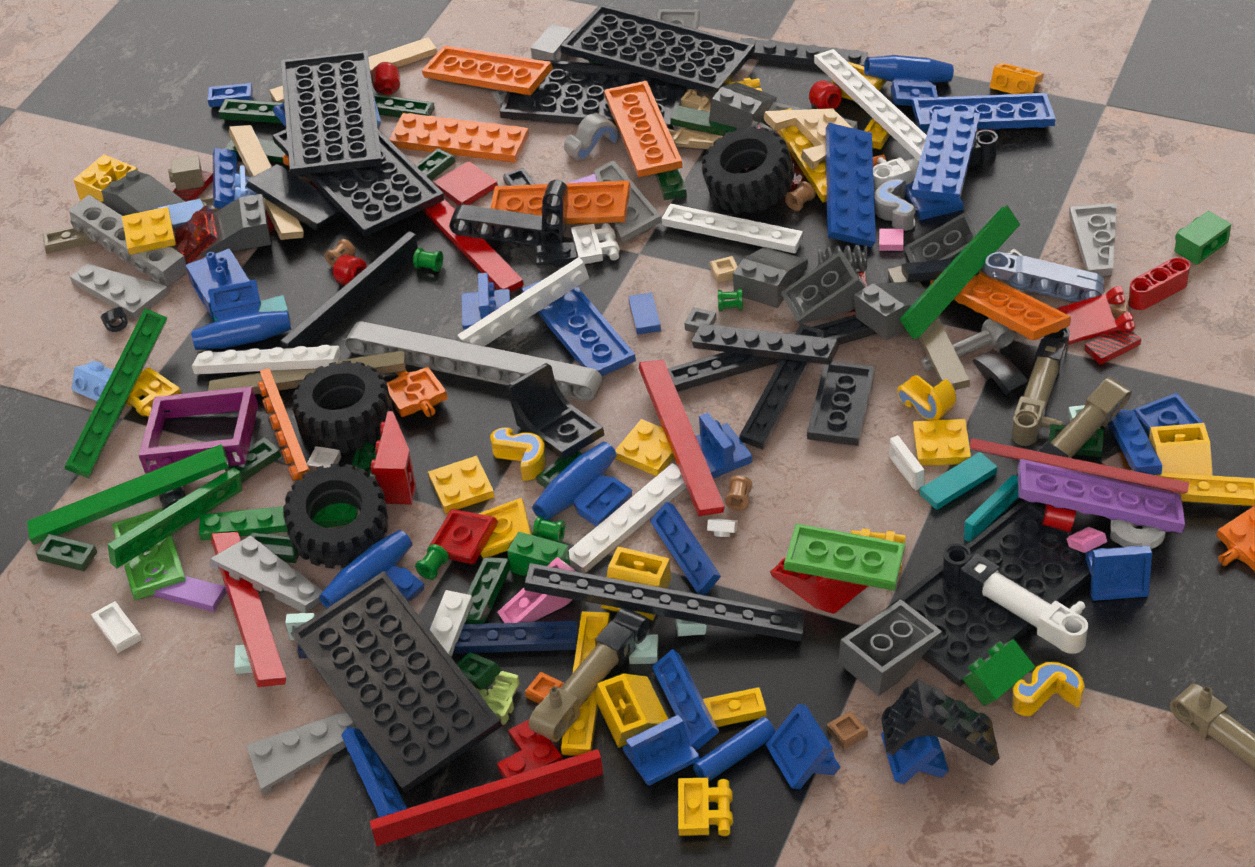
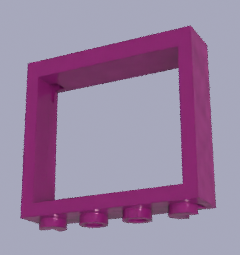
(194, 404)

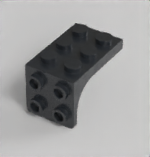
(546, 413)
(930, 712)

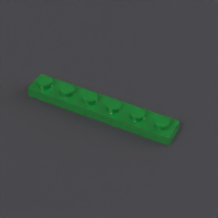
(174, 517)
(269, 520)

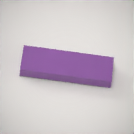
(192, 593)

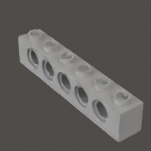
(107, 228)

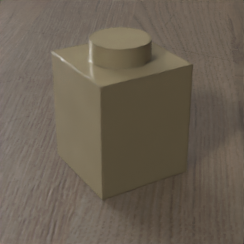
(186, 173)

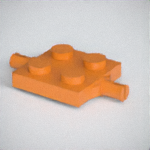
(416, 392)
(1239, 539)

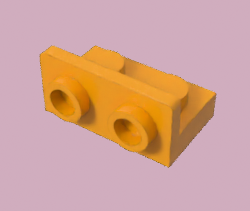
(1014, 79)

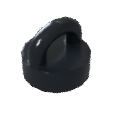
(112, 316)

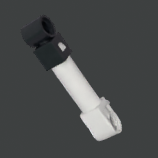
(983, 150)
(982, 579)

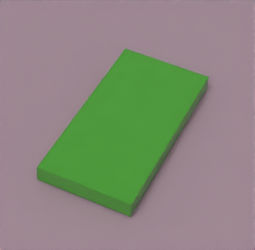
(160, 556)
(844, 556)

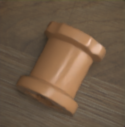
(799, 196)
(331, 254)
(738, 494)

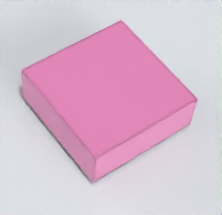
(891, 240)
(1086, 539)

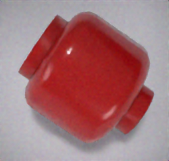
(385, 77)
(825, 95)
(347, 268)

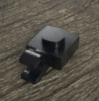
(559, 254)

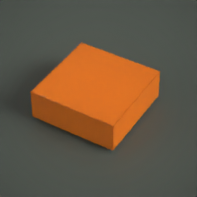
(541, 687)

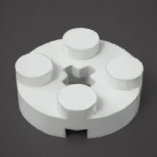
(1126, 535)

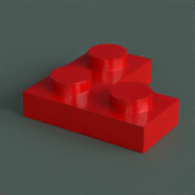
(533, 751)

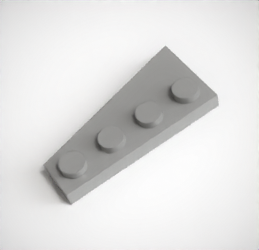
(640, 212)
(1095, 235)
(119, 289)
(267, 573)
(293, 750)

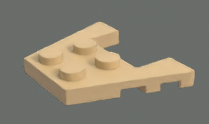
(811, 124)
(689, 137)

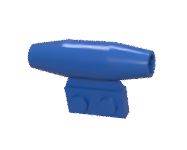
(910, 75)
(238, 319)
(585, 487)
(377, 558)

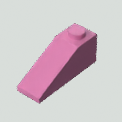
(531, 606)

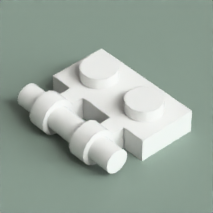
(587, 242)

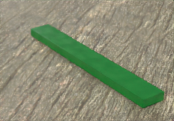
(959, 272)
(115, 394)
(127, 494)

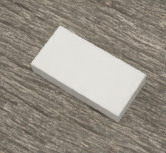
(906, 463)
(116, 627)

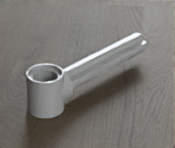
(992, 334)

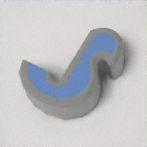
(589, 134)
(891, 206)

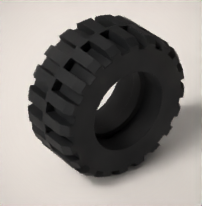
(752, 189)
(338, 386)
(331, 487)

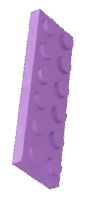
(1100, 496)

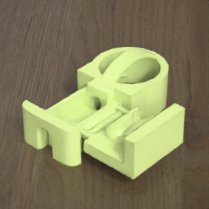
(503, 690)

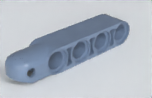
(1044, 277)

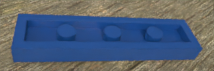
(223, 176)
(1135, 443)
(685, 549)
(685, 699)
(373, 774)

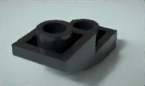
(1003, 371)

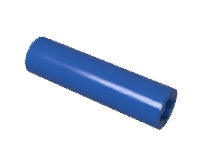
(734, 749)

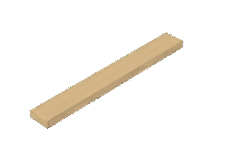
(398, 56)
(255, 163)

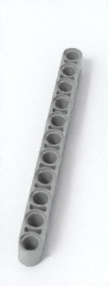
(469, 359)

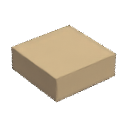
(723, 268)

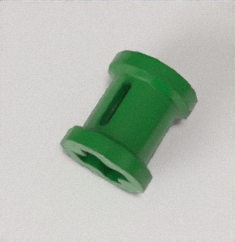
(428, 259)
(722, 296)
(549, 529)
(432, 561)

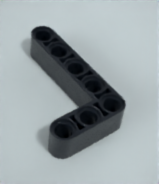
(517, 226)

